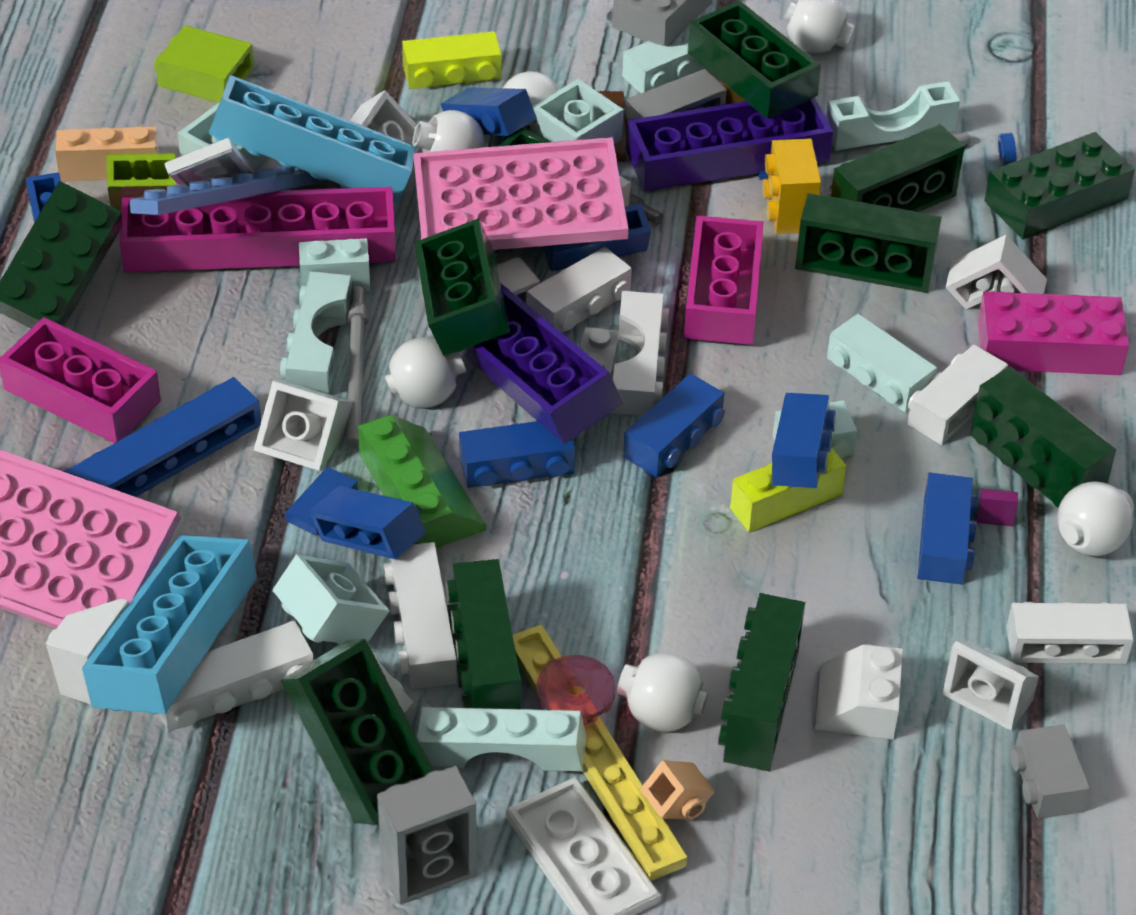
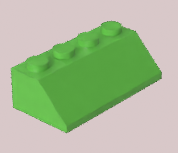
(413, 470)

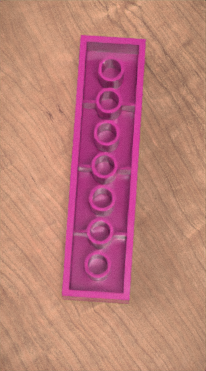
(257, 230)

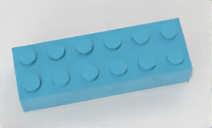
(311, 139)
(170, 624)

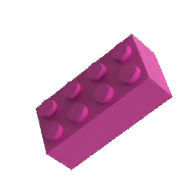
(724, 280)
(1054, 332)
(80, 380)

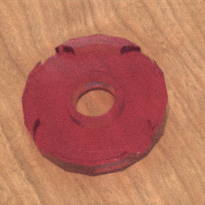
(581, 672)

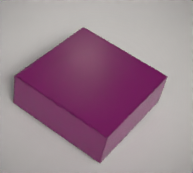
(997, 507)

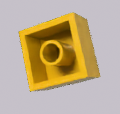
(790, 178)

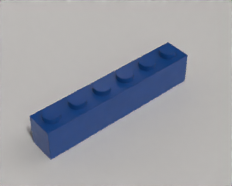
(174, 440)

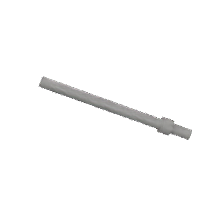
(357, 318)

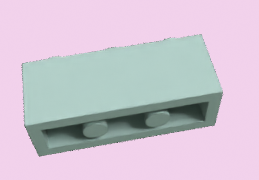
(879, 361)

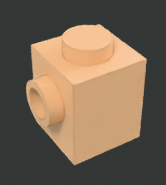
(677, 790)

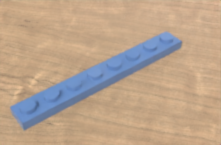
(221, 190)

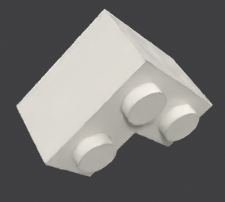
(993, 268)

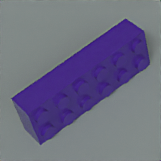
(718, 142)
(545, 372)

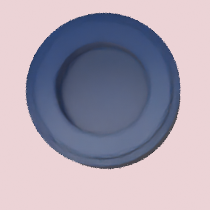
(1007, 148)

